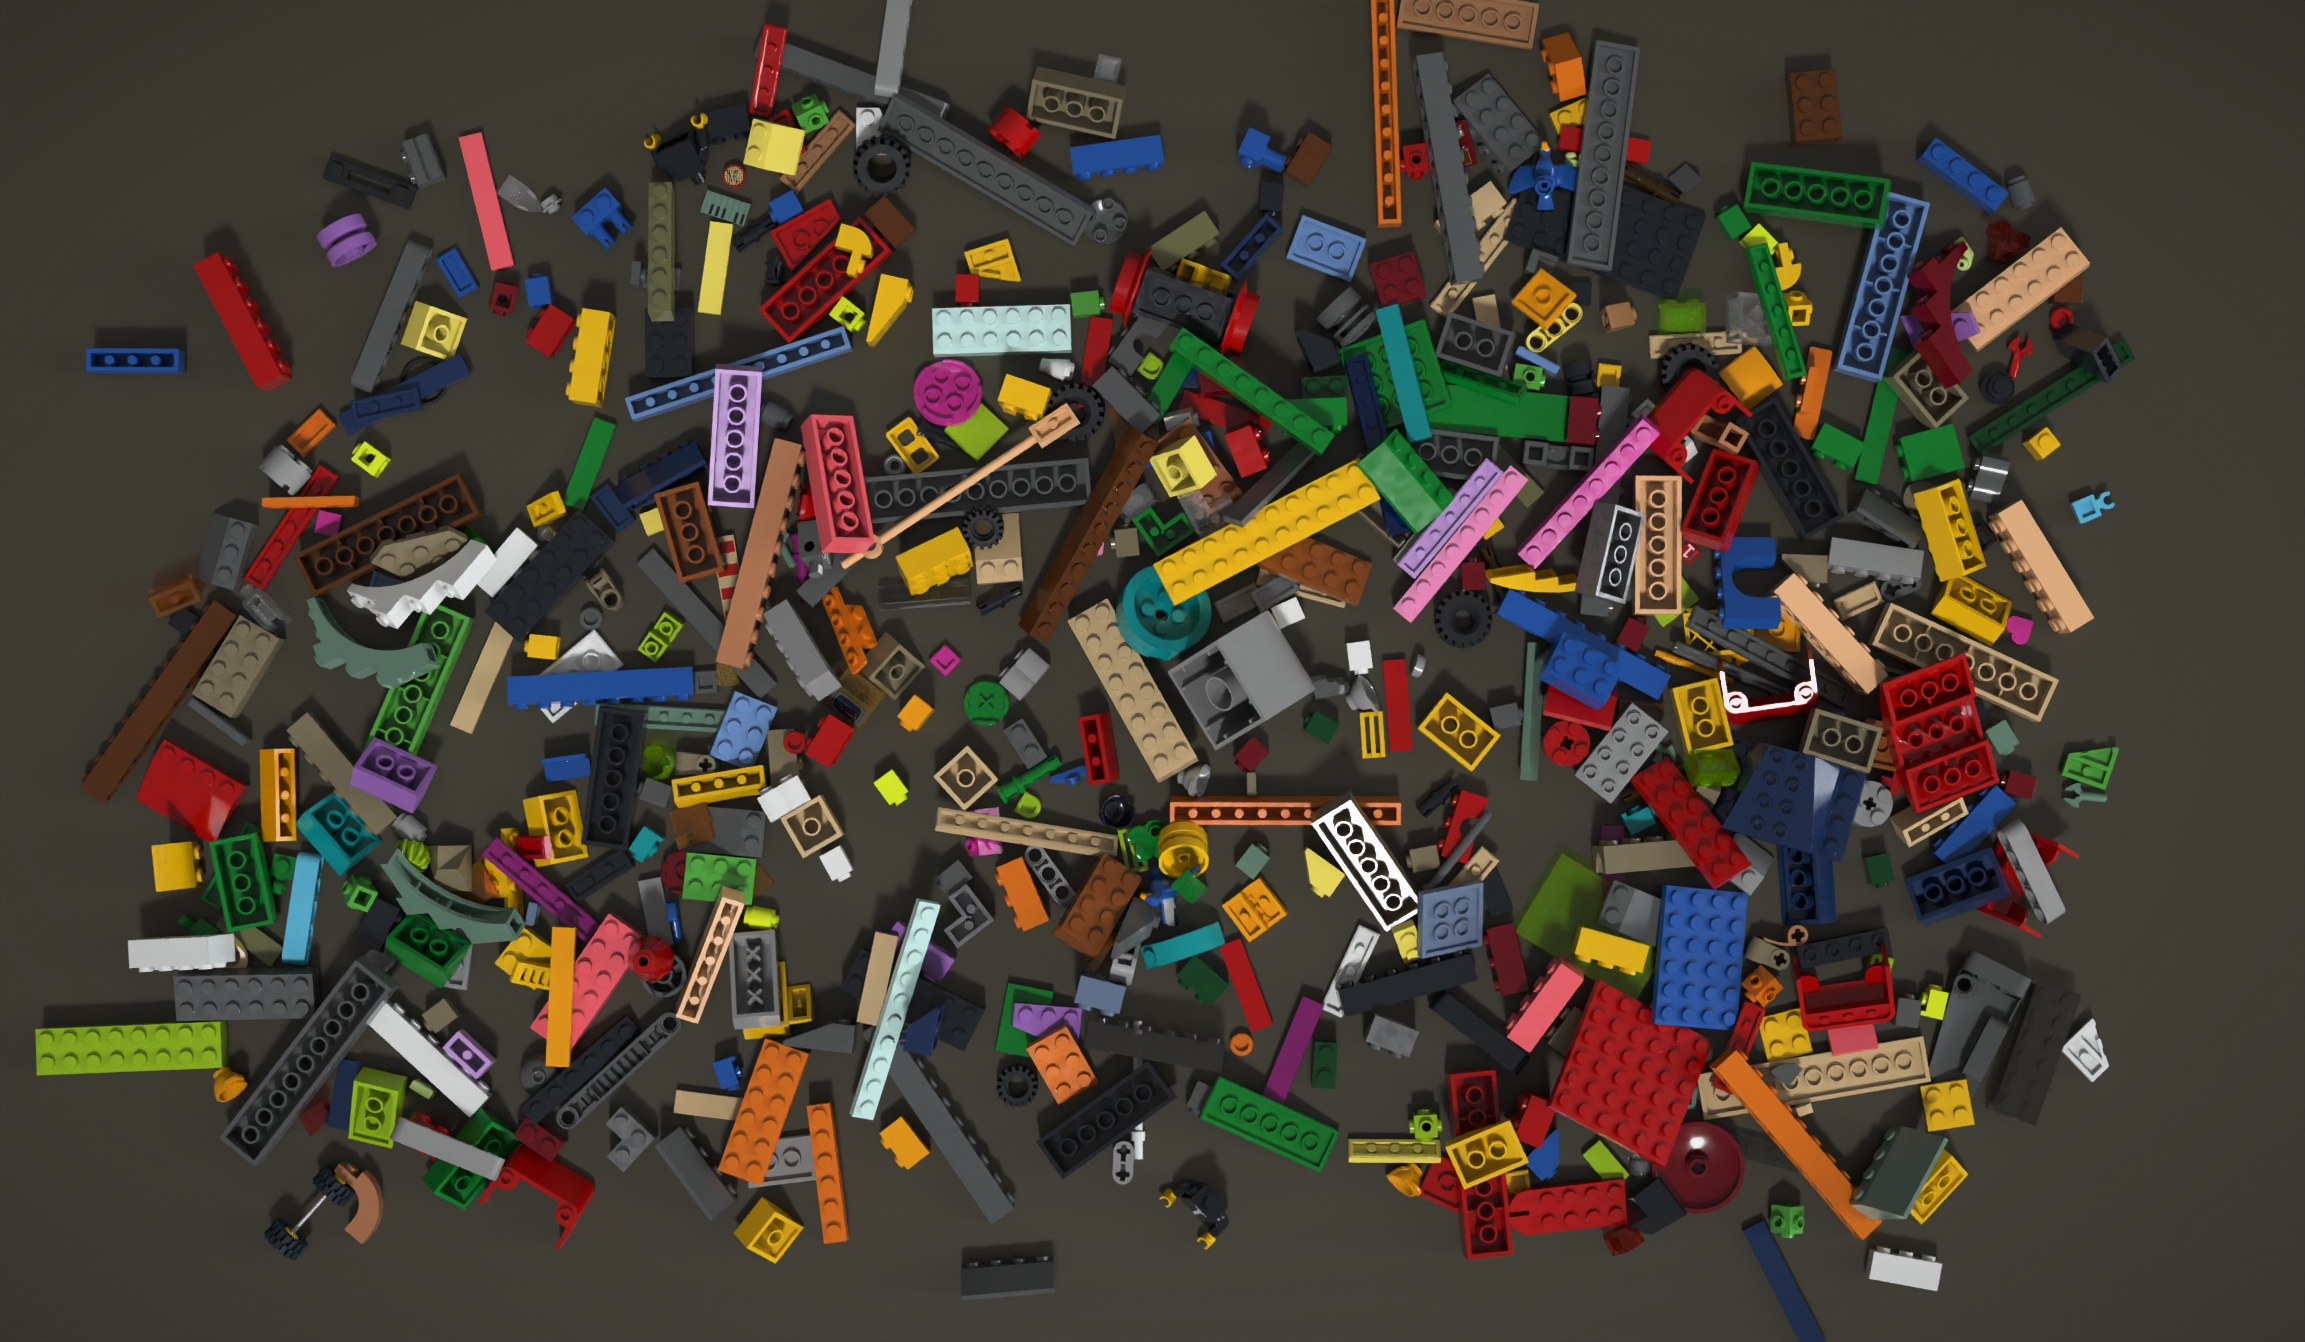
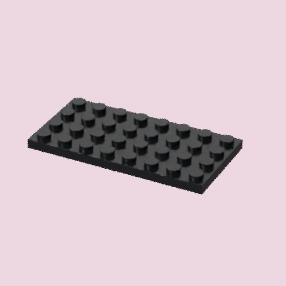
(1650, 243)

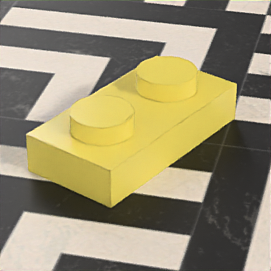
(1406, 940)

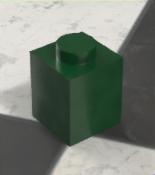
(1320, 726)
(1878, 869)

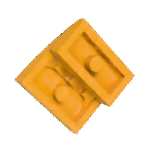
(1750, 378)
(1255, 909)

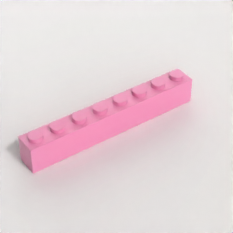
(1461, 544)

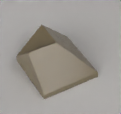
(451, 867)

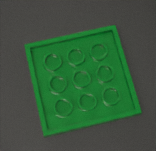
(1427, 367)

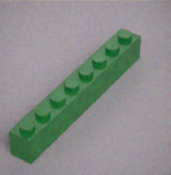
(1251, 391)

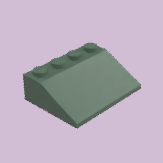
(1897, 1173)

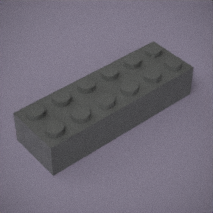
(247, 993)

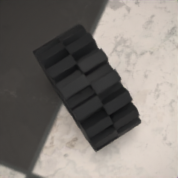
(983, 514)
(1031, 1085)

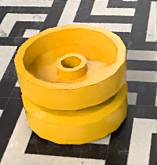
(1182, 848)

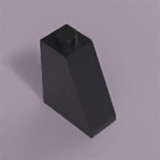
(2088, 351)

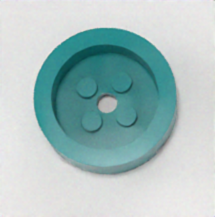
(1153, 637)

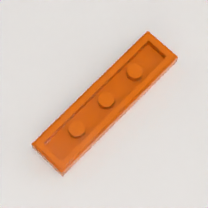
(310, 502)

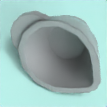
(1362, 695)
(1195, 779)

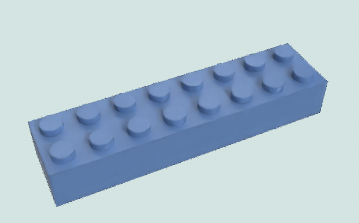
(1881, 290)

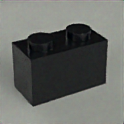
(728, 124)
(380, 922)

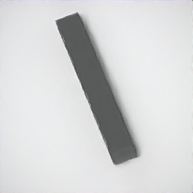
(391, 316)

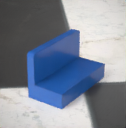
(567, 767)

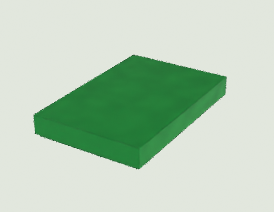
(1010, 1038)

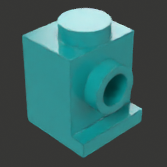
(1638, 819)
(646, 844)

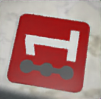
(1690, 553)

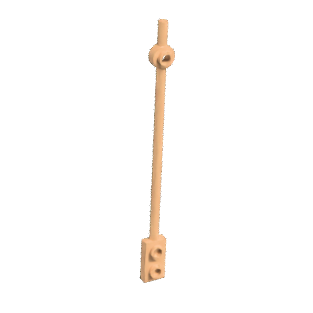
(1043, 432)

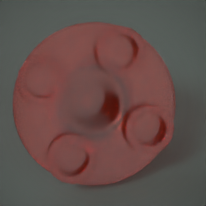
(2005, 241)

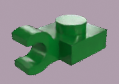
(283, 869)
(202, 927)

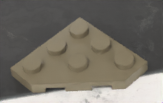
(419, 552)

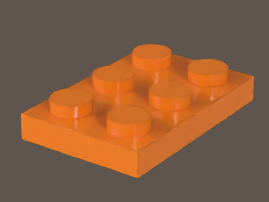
(1061, 1064)

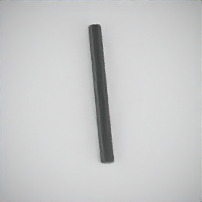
(1732, 670)

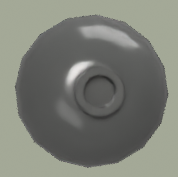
(671, 983)
(535, 1073)

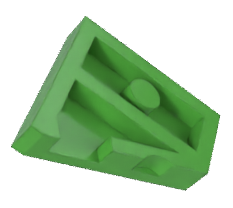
(2090, 766)

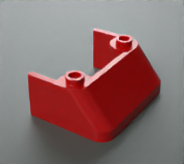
(1682, 410)
(1771, 707)
(2007, 909)
(1846, 1002)
(551, 1178)

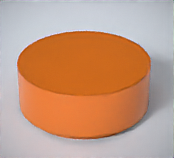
(1241, 1044)

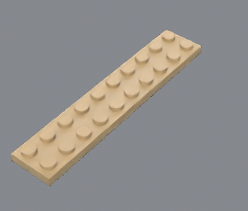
(1828, 1077)

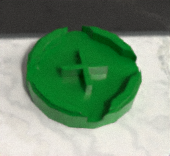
(986, 703)

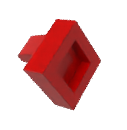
(1892, 783)

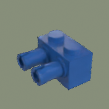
(1256, 152)
(597, 214)

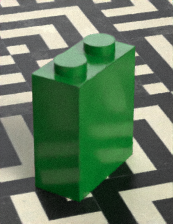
(1929, 453)

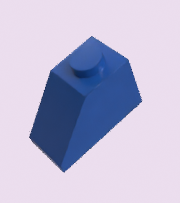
(1546, 1159)

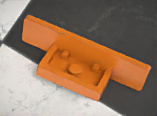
(1811, 392)
(851, 629)

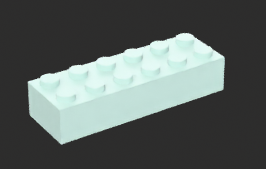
(1001, 330)

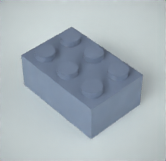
(1099, 993)

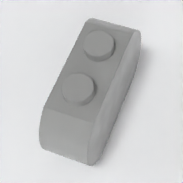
(1124, 966)

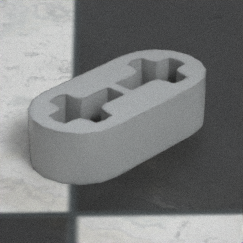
(1128, 1162)

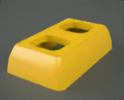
(906, 451)

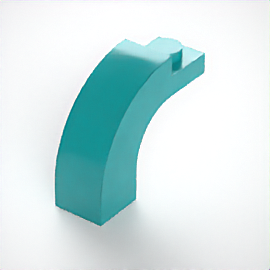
(1183, 945)

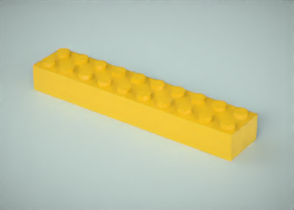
(1267, 533)

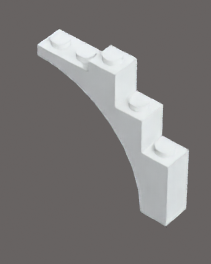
(425, 593)

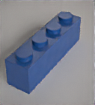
(1116, 157)
(1962, 176)
(135, 361)
(1972, 829)

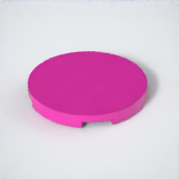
(947, 392)

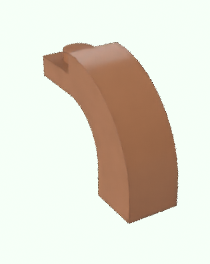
(1719, 434)
(370, 1201)

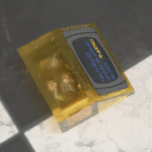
(855, 699)

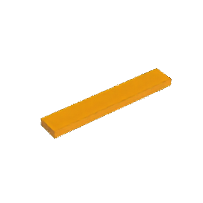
(561, 996)

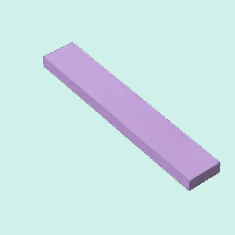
(1450, 519)

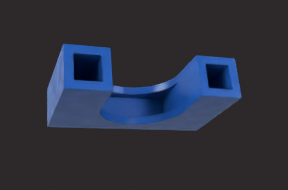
(1736, 608)

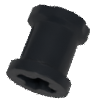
(778, 279)
(1985, 538)

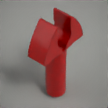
(2017, 355)

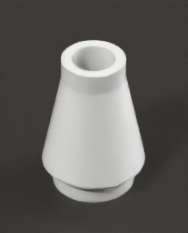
(1058, 368)

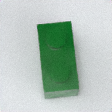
(1836, 446)

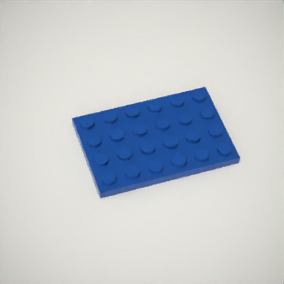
(1699, 958)

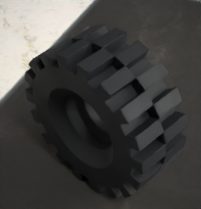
(1682, 355)
(1091, 402)
(1480, 615)

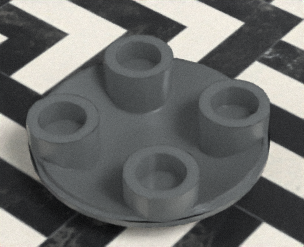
(1107, 221)

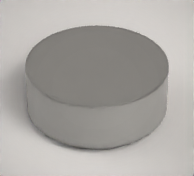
(1417, 665)

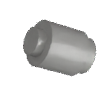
(409, 828)

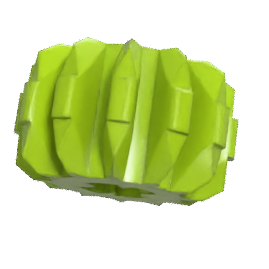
(415, 853)

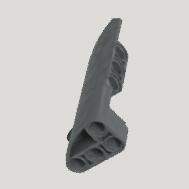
(1976, 1020)

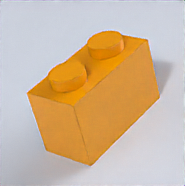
(915, 713)
(904, 1142)

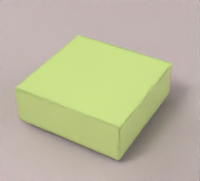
(423, 1088)

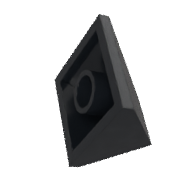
(1653, 1207)

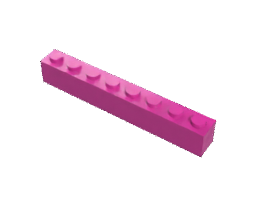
(1588, 491)

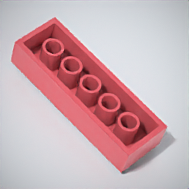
(837, 484)
(596, 975)

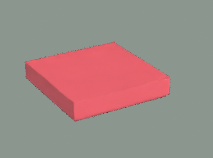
(1852, 1039)

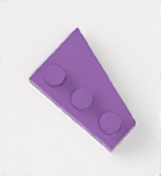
(1963, 324)
(1042, 1019)

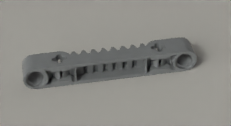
(619, 1070)

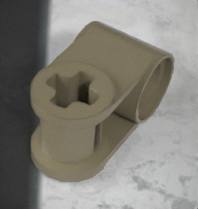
(602, 587)
(692, 764)
(1763, 953)

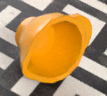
(228, 1084)
(1406, 1179)

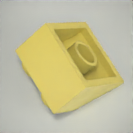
(774, 146)
(433, 331)
(1182, 466)
(1321, 873)

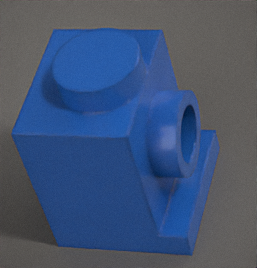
(728, 1072)

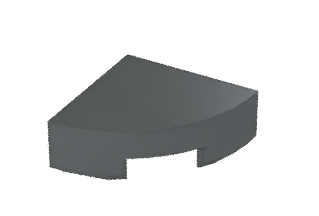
(1786, 1072)

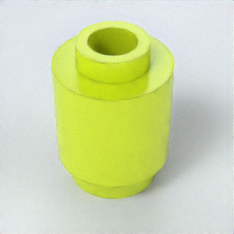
(761, 918)

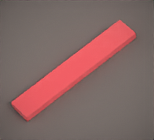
(486, 201)

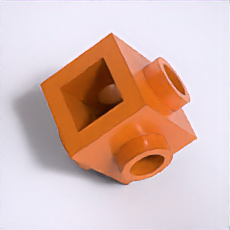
(1761, 986)

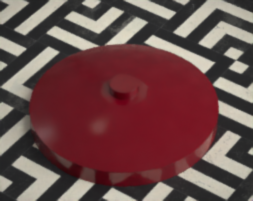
(1703, 1167)

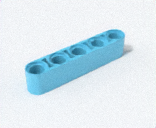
(302, 908)

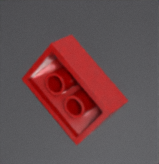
(1565, 707)

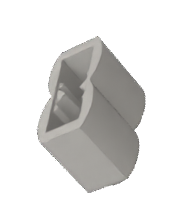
(1024, 673)

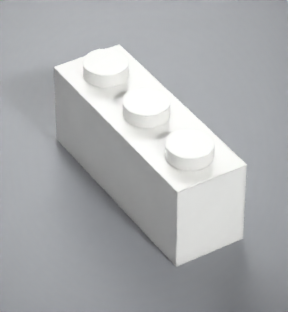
(511, 560)
(1903, 1268)

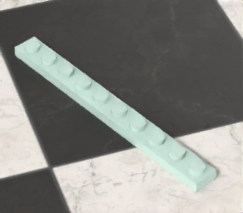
(894, 1009)

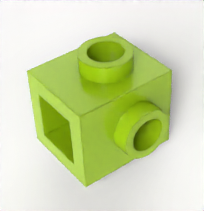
(1418, 1119)

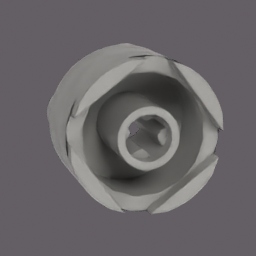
(284, 470)
(1880, 806)

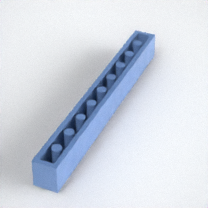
(772, 362)

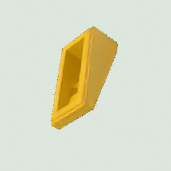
(535, 981)

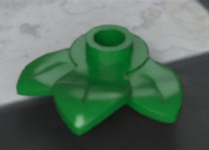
(1145, 843)

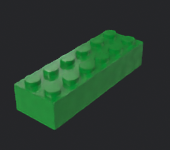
(1817, 195)

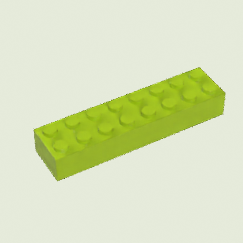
(131, 1047)

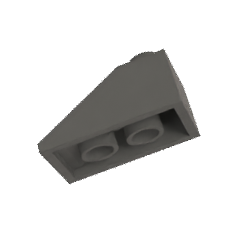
(735, 832)
(1630, 912)
(833, 1036)

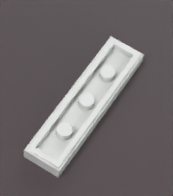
(1351, 965)

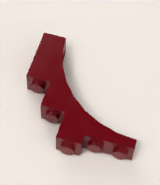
(1938, 340)

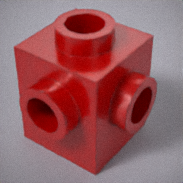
(1414, 153)

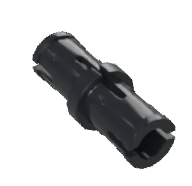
(753, 234)
(999, 599)
(1438, 797)

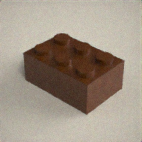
(1813, 107)

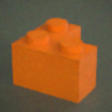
(1564, 65)

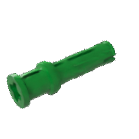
(1019, 783)

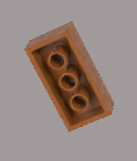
(690, 532)
(1097, 906)

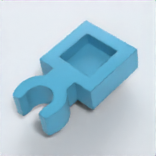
(2089, 508)

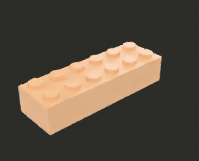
(2023, 286)
(1658, 556)
(2040, 567)
(1827, 634)

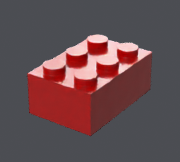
(1531, 1118)

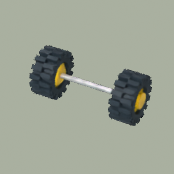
(285, 1237)

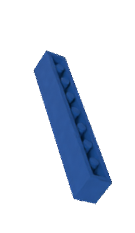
(1548, 625)
(600, 686)

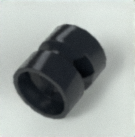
(1580, 378)

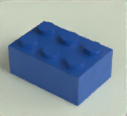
(1580, 671)

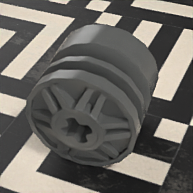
(1346, 317)

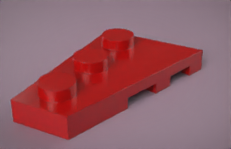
(805, 232)

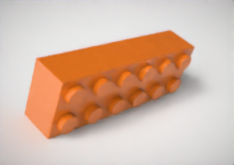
(764, 1111)

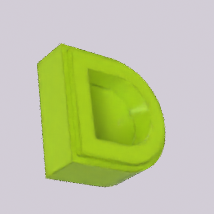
(1151, 367)
(1028, 806)

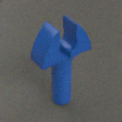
(673, 917)

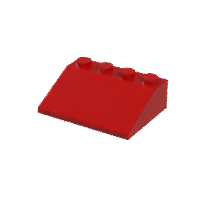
(191, 790)

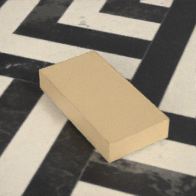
(1857, 601)

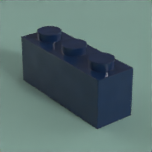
(1251, 248)

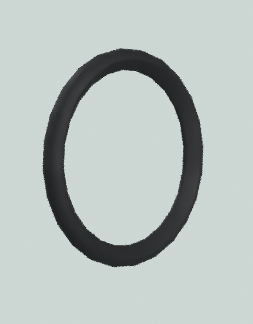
(418, 360)

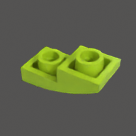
(661, 636)

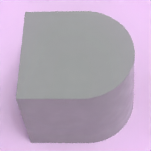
(1241, 680)

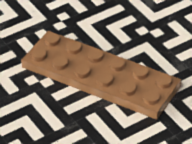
(1485, 21)

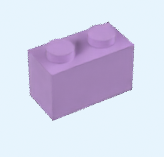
(469, 1053)

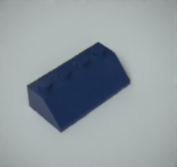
(662, 476)
(1957, 887)
(1806, 888)
(923, 1032)

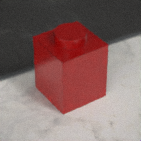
(967, 290)

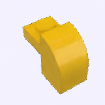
(856, 242)
(1786, 272)
(1204, 274)

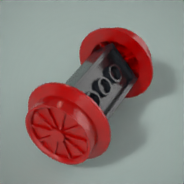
(1183, 303)

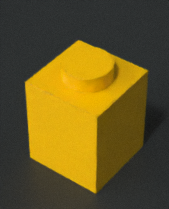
(2041, 443)
(542, 646)

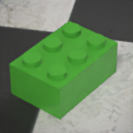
(709, 872)

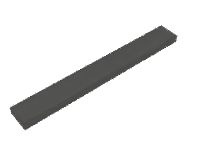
(700, 617)
(1767, 656)

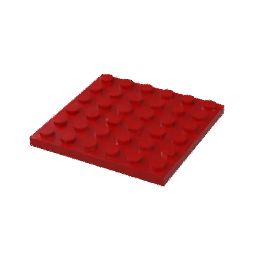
(1629, 1074)

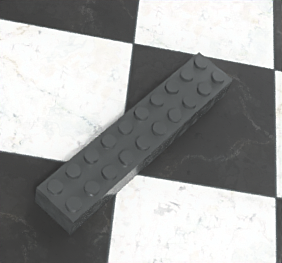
(1007, 489)
(309, 1061)

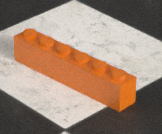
(827, 1172)

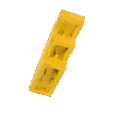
(1526, 579)

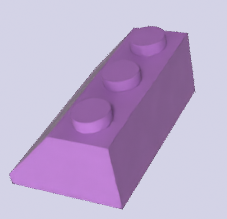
(392, 775)
(936, 960)

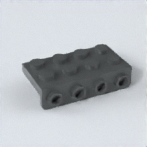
(1497, 126)

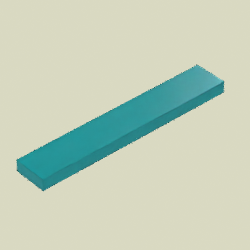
(1404, 373)

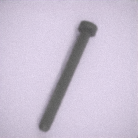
(1459, 850)

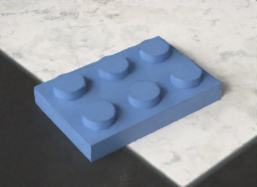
(1326, 249)
(742, 730)

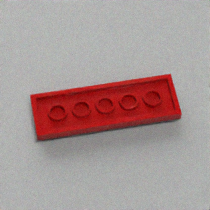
(1691, 822)

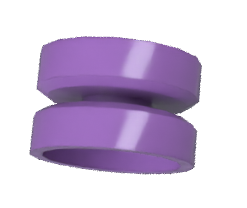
(346, 240)

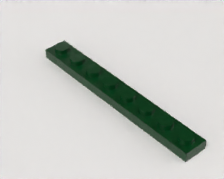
(2040, 404)

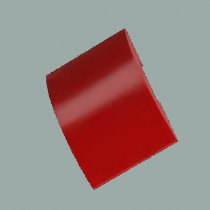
(1936, 733)

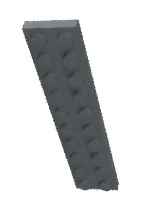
(1602, 156)
(986, 169)

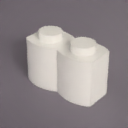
(784, 798)

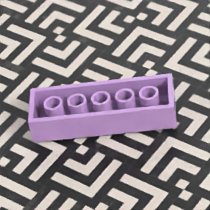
(734, 435)

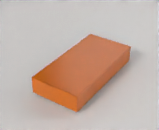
(311, 432)

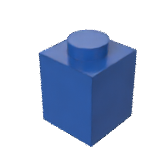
(785, 208)
(539, 291)

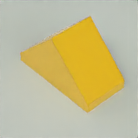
(800, 1004)

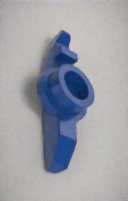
(1070, 776)

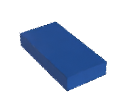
(457, 273)

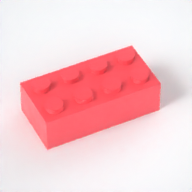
(1544, 1003)

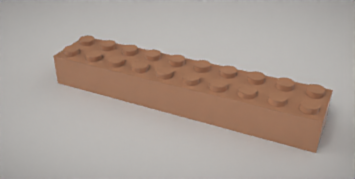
(760, 554)

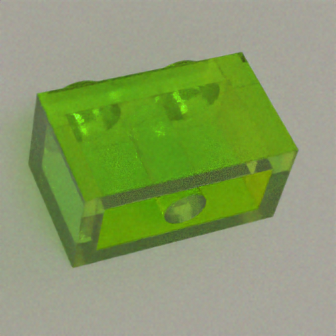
(1681, 317)
(1712, 767)

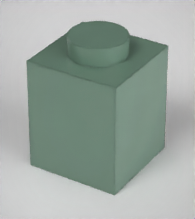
(2000, 737)
(1253, 860)

